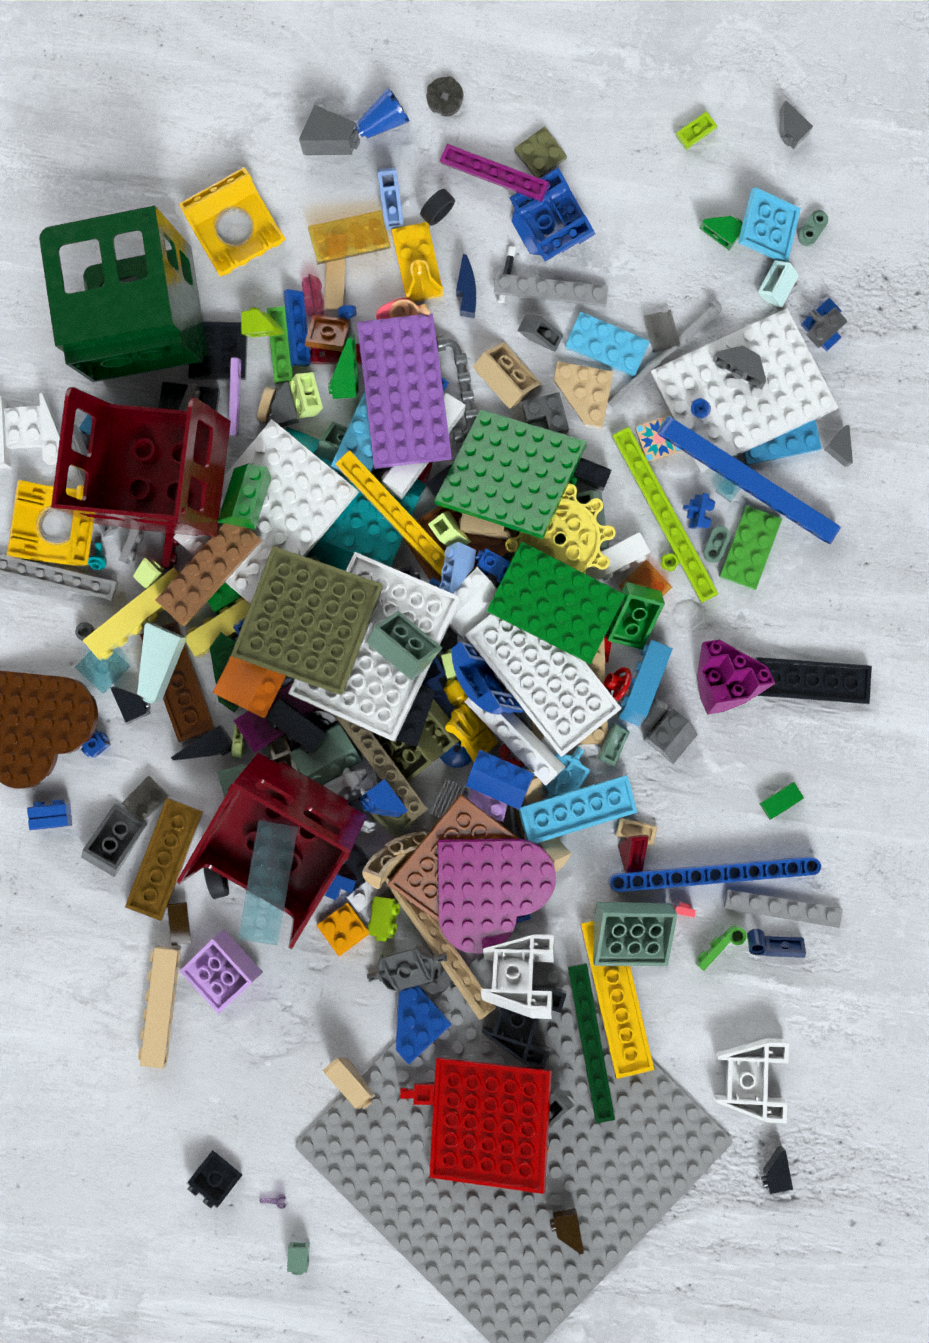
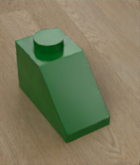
(723, 230)

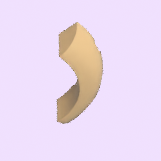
(553, 847)
(391, 858)

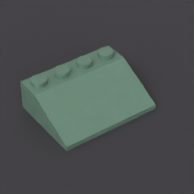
(633, 933)

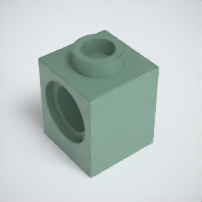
(298, 1257)

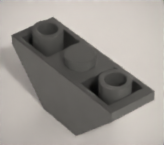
(742, 364)

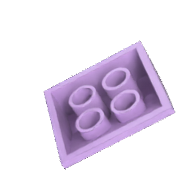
(221, 971)

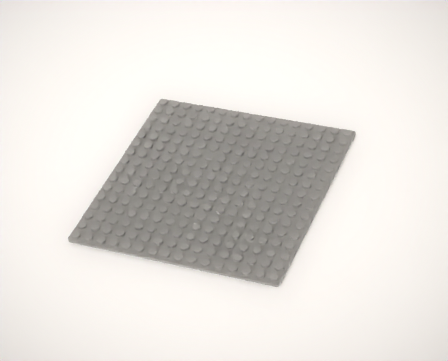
(495, 1245)

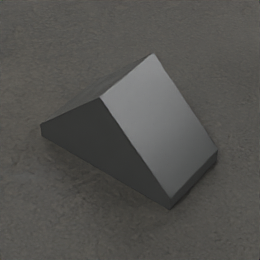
(841, 448)

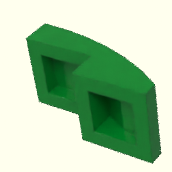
(781, 801)

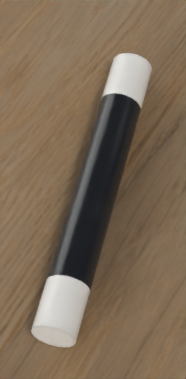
(507, 269)

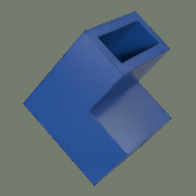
(340, 882)

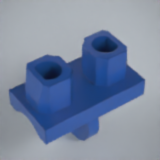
(697, 509)

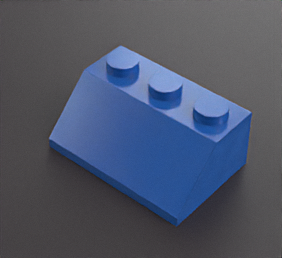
(499, 779)

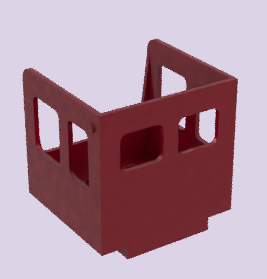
(145, 466)
(285, 797)

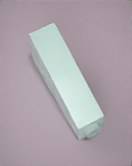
(158, 660)

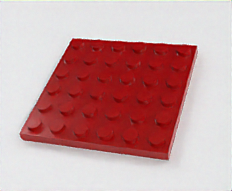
(490, 1124)

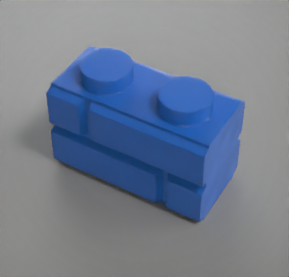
(49, 816)

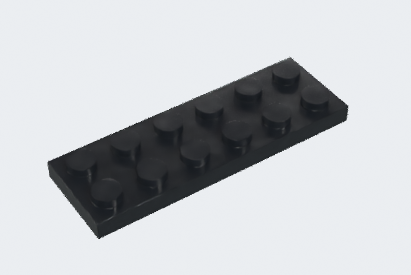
(818, 680)

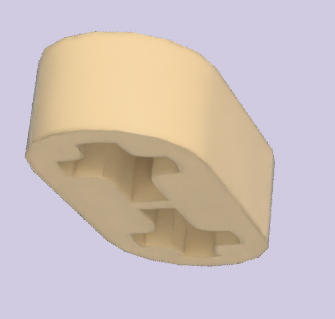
(265, 404)

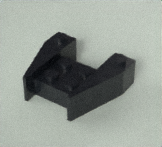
(516, 1031)

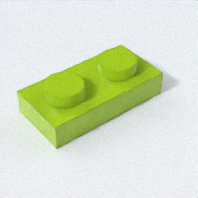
(696, 130)

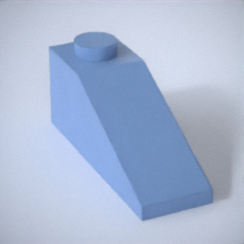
(390, 198)

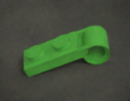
(718, 945)

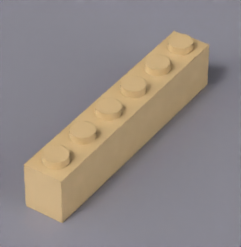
(160, 1007)

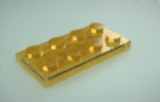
(349, 237)

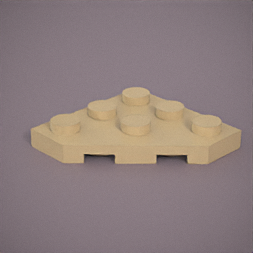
(585, 391)

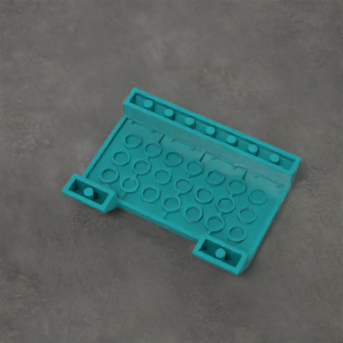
(360, 525)

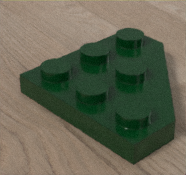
(220, 654)

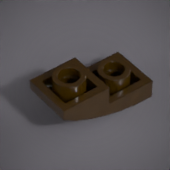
(179, 923)

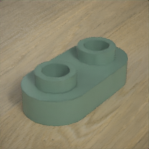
(813, 227)
(716, 545)

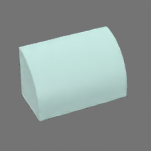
(778, 283)

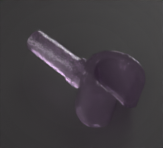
(274, 1201)

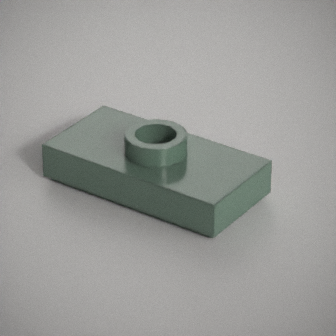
(613, 744)

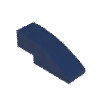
(466, 288)

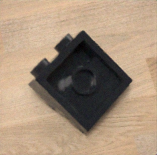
(213, 1180)

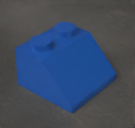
(382, 801)

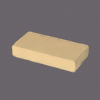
(632, 828)

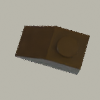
(568, 1229)

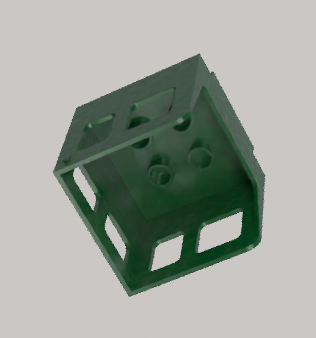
(130, 324)

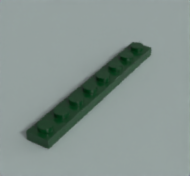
(591, 1043)

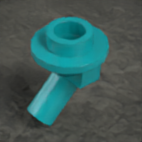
(97, 561)

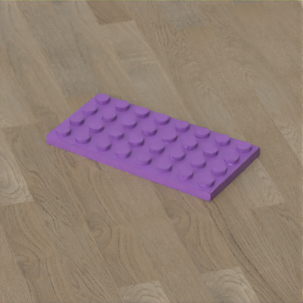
(404, 391)

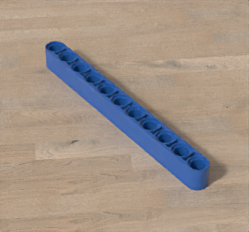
(748, 480)
(723, 869)

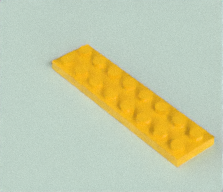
(619, 1013)

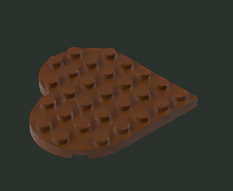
(38, 722)

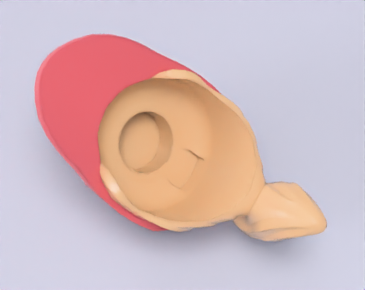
(400, 308)

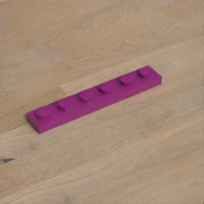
(494, 172)

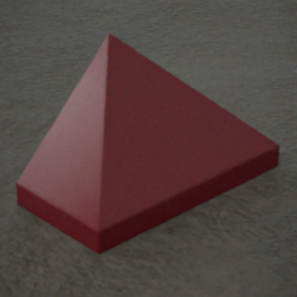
(633, 853)

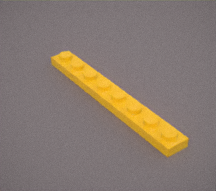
(392, 511)

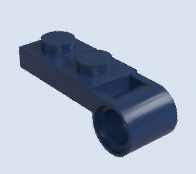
(775, 946)

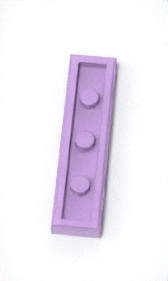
(234, 401)

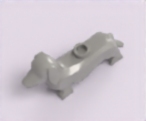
(347, 781)

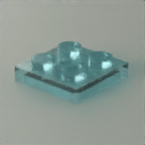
(102, 672)

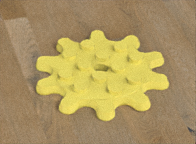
(581, 532)

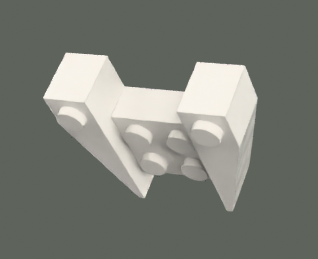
(28, 428)
(514, 975)
(749, 1079)

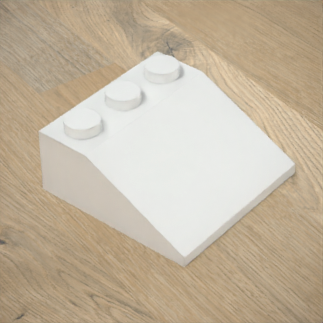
(475, 596)

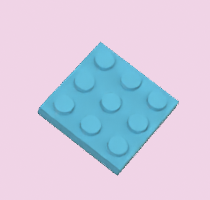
(769, 225)

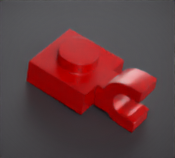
(421, 1094)

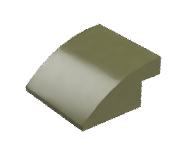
(431, 746)

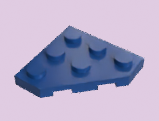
(417, 1023)

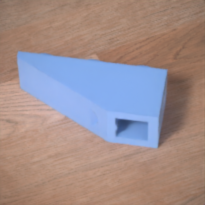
(457, 565)

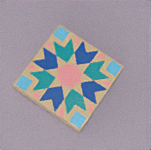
(652, 444)

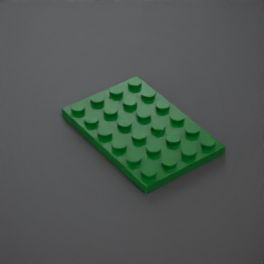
(555, 603)

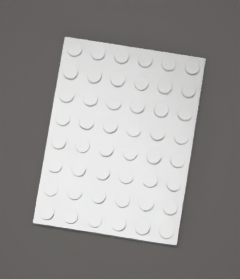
(739, 413)
(298, 505)
(378, 692)

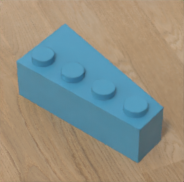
(645, 683)

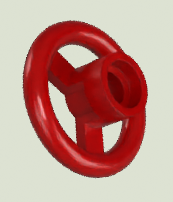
(614, 682)

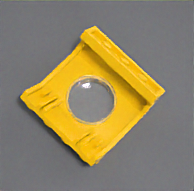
(231, 222)
(44, 532)

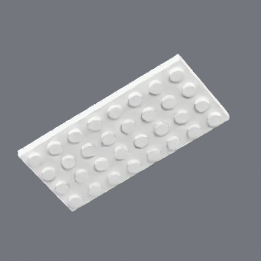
(548, 683)

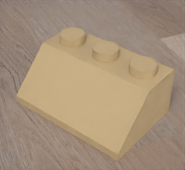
(506, 374)

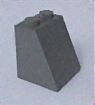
(328, 134)
(671, 735)

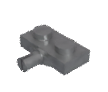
(825, 326)

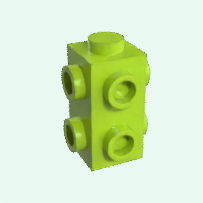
(383, 918)

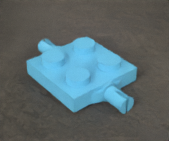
(570, 777)

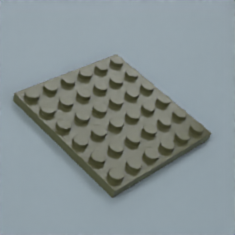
(307, 620)

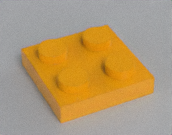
(343, 929)

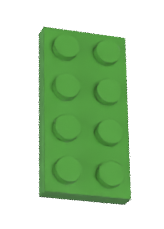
(750, 547)

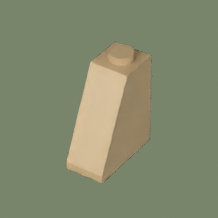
(484, 528)
(349, 1082)

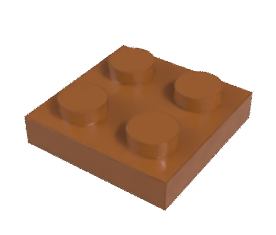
(327, 333)

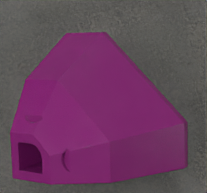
(729, 677)

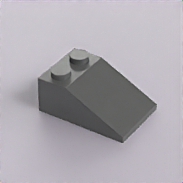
(113, 840)

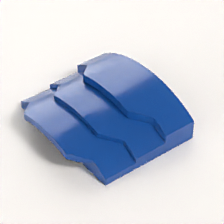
(553, 223)
(480, 682)

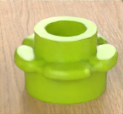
(669, 557)

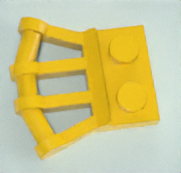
(473, 732)

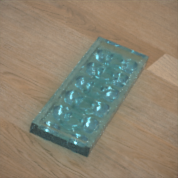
(268, 882)

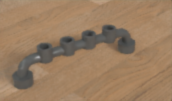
(463, 378)

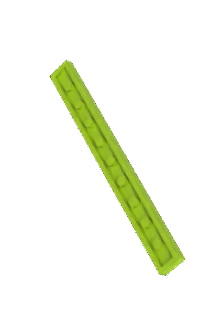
(664, 515)

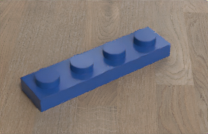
(296, 327)

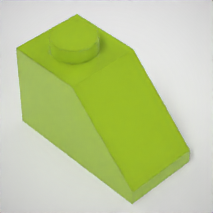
(258, 324)

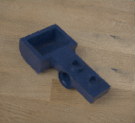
(432, 682)

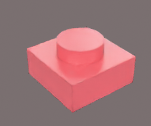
(685, 909)

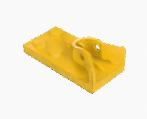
(417, 262)

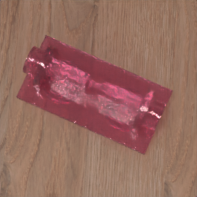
(312, 286)

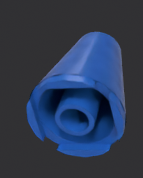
(382, 116)

